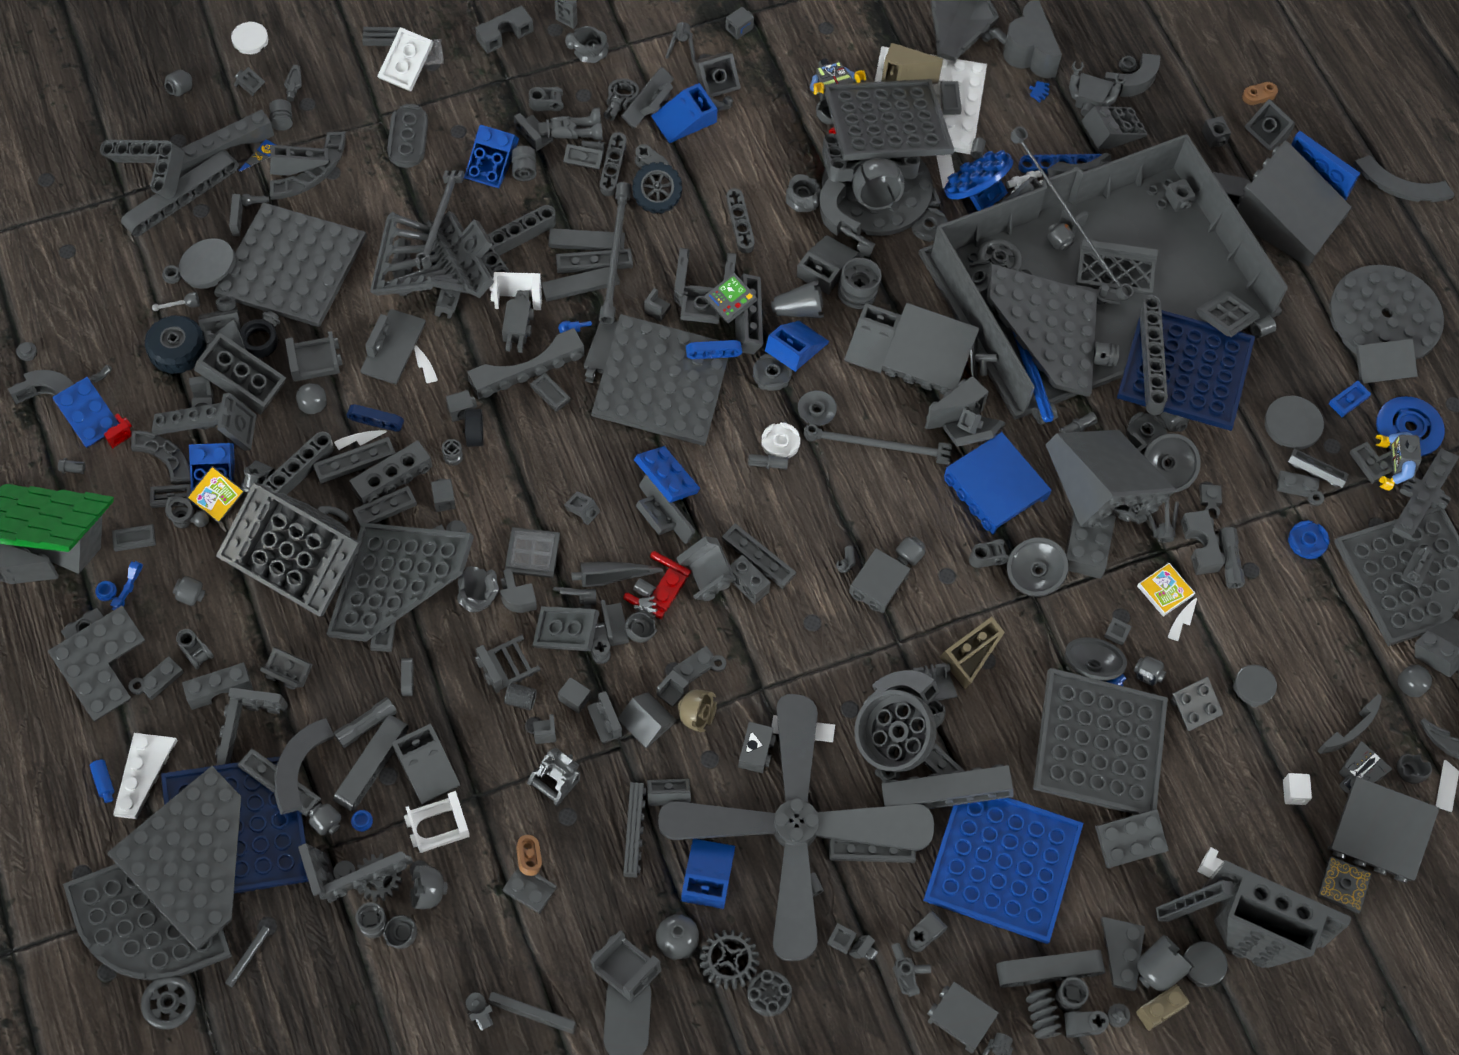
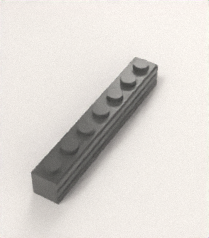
(634, 829)
(1195, 901)

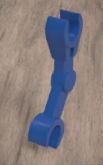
(133, 572)

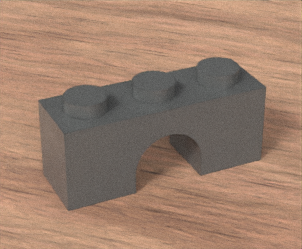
(514, 21)
(1201, 527)
(202, 689)

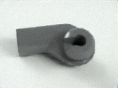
(849, 560)

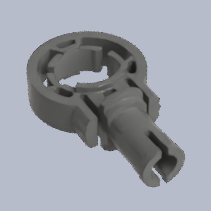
(618, 101)

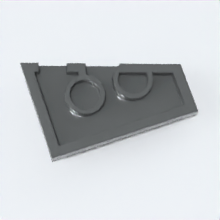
(1124, 950)

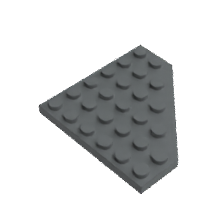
(1049, 322)
(393, 575)
(188, 857)

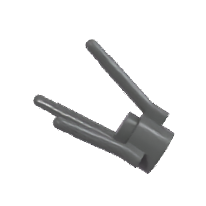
(682, 34)
(865, 246)
(1166, 531)
(586, 596)
(1001, 1045)

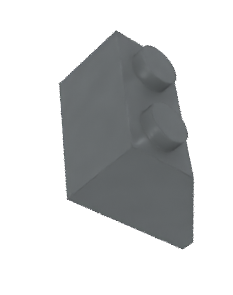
(717, 74)

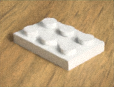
(405, 59)

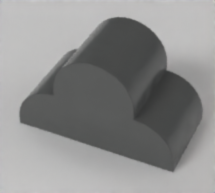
(1032, 42)

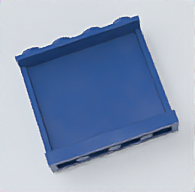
(996, 482)

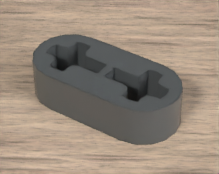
(407, 676)

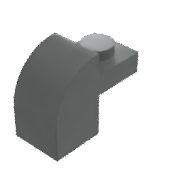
(519, 598)

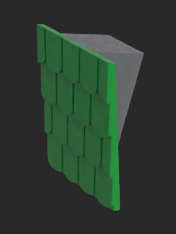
(53, 523)

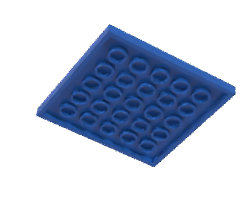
(1005, 865)

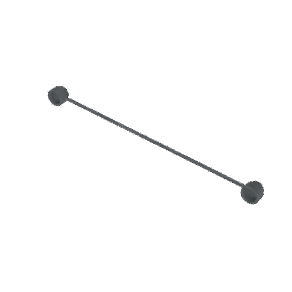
(1123, 291)

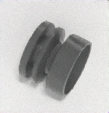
(859, 283)

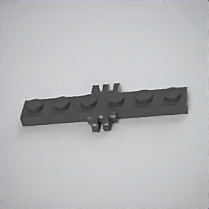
(1425, 494)

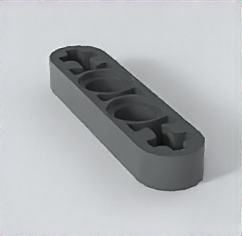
(613, 164)
(740, 221)

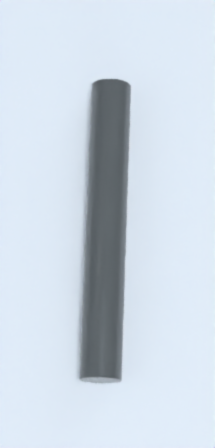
(252, 949)

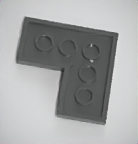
(86, 661)

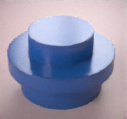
(105, 591)
(361, 820)

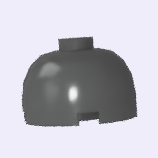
(428, 887)
(677, 936)

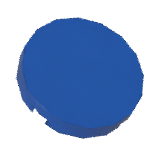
(1308, 539)

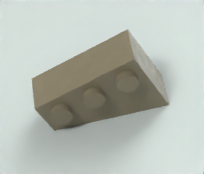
(972, 651)

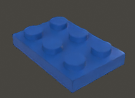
(85, 411)
(667, 474)

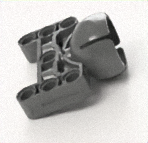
(869, 177)

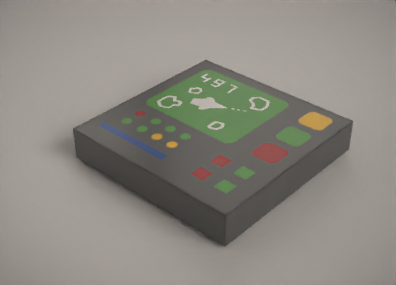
(730, 298)

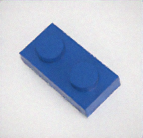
(1349, 398)

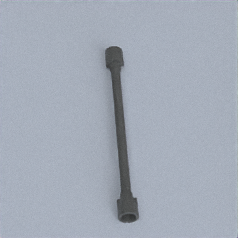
(607, 311)

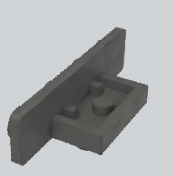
(649, 98)
(662, 514)

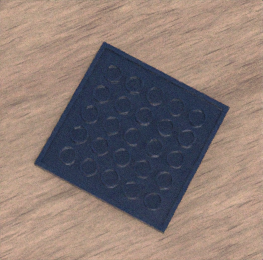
(1201, 370)
(266, 839)

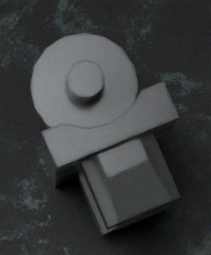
(479, 1010)

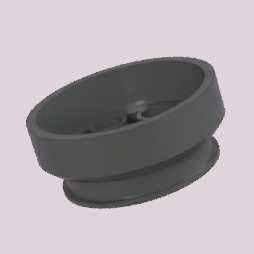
(871, 726)

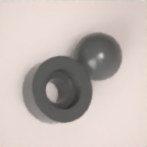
(200, 518)

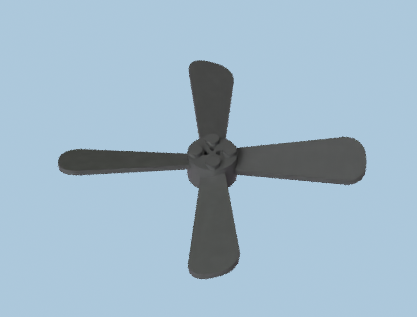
(888, 826)

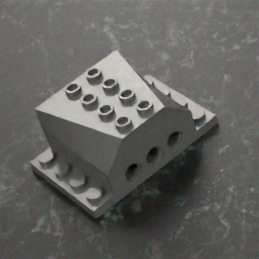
(289, 548)
(1270, 920)

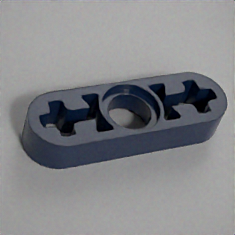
(375, 418)

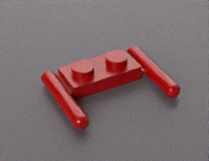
(668, 586)

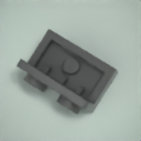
(286, 668)

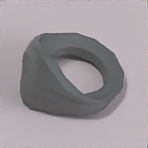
(174, 500)

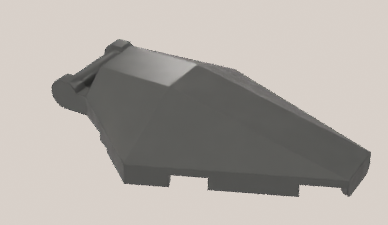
(960, 24)

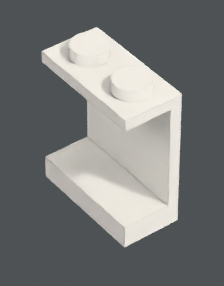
(508, 283)

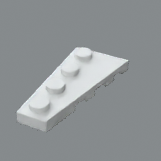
(141, 771)

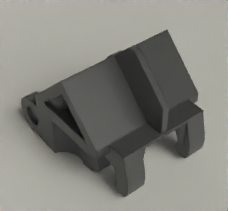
(560, 768)

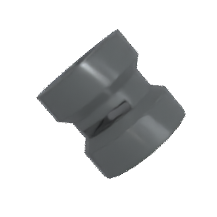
(454, 456)

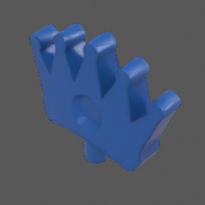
(1040, 91)

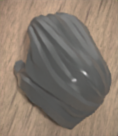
(477, 588)

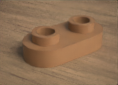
(1262, 93)
(529, 857)

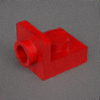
(119, 433)

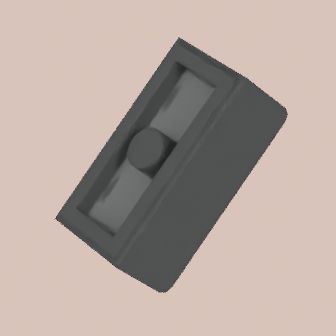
(668, 790)

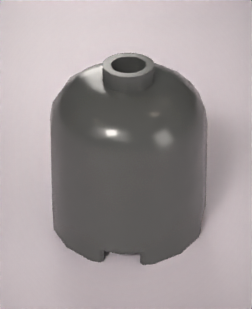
(1162, 965)

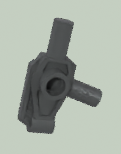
(906, 970)

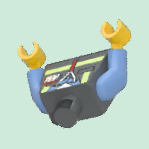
(833, 74)
(1404, 456)

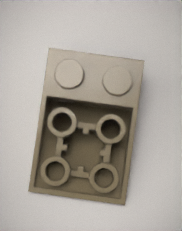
(910, 64)

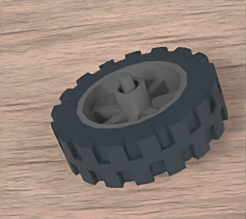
(649, 171)

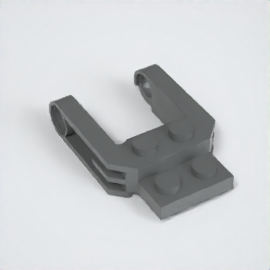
(692, 297)

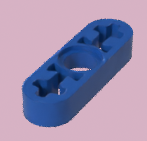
(713, 349)

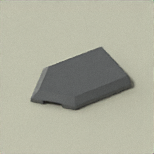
(962, 437)

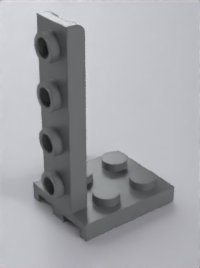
(231, 416)
(252, 701)
(323, 881)

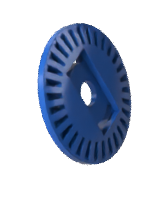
(1415, 411)

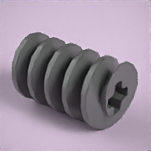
(1043, 1014)

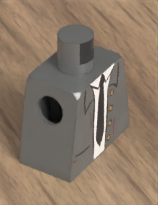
(1363, 764)

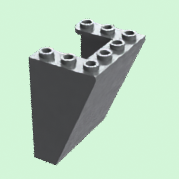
(1292, 205)
(1106, 472)

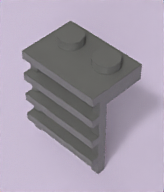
(493, 670)

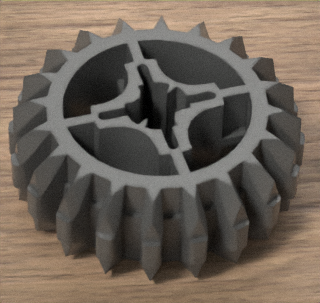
(736, 954)

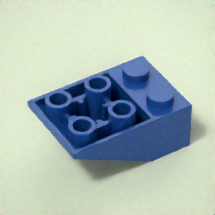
(686, 113)
(490, 156)
(794, 344)
(205, 456)
(708, 873)

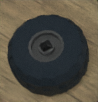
(174, 344)

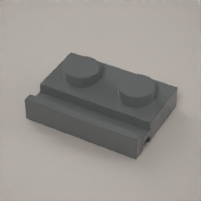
(530, 890)

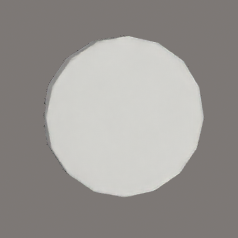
(249, 37)
(780, 440)

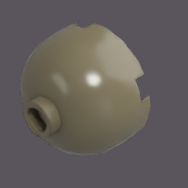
(697, 709)

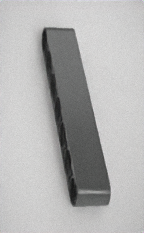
(189, 188)
(1153, 355)

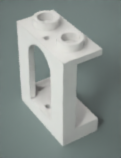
(416, 815)

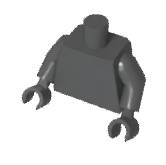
(1092, 91)

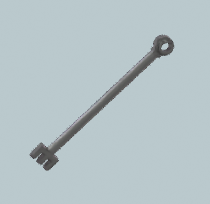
(424, 256)
(942, 453)

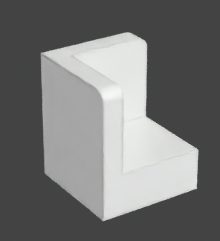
(1297, 789)
(1210, 863)

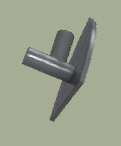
(982, 359)

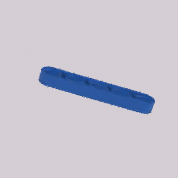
(1053, 159)

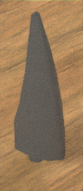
(604, 573)

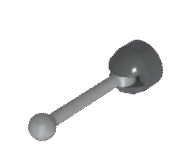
(190, 300)

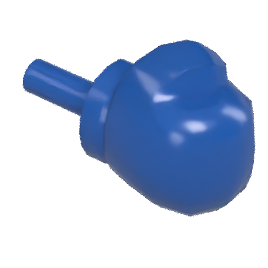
(567, 325)

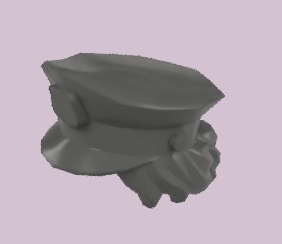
(588, 43)
(803, 193)

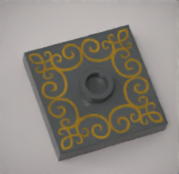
(1344, 884)

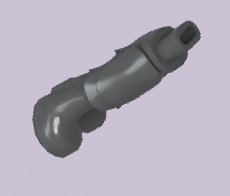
(566, 126)

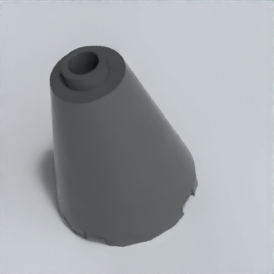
(800, 302)

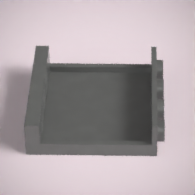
(929, 349)
(1384, 830)

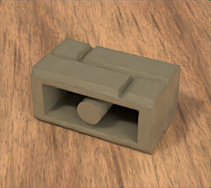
(1162, 1007)

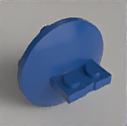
(981, 180)

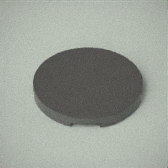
(207, 263)
(1294, 422)

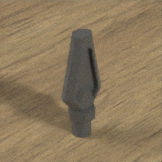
(293, 82)

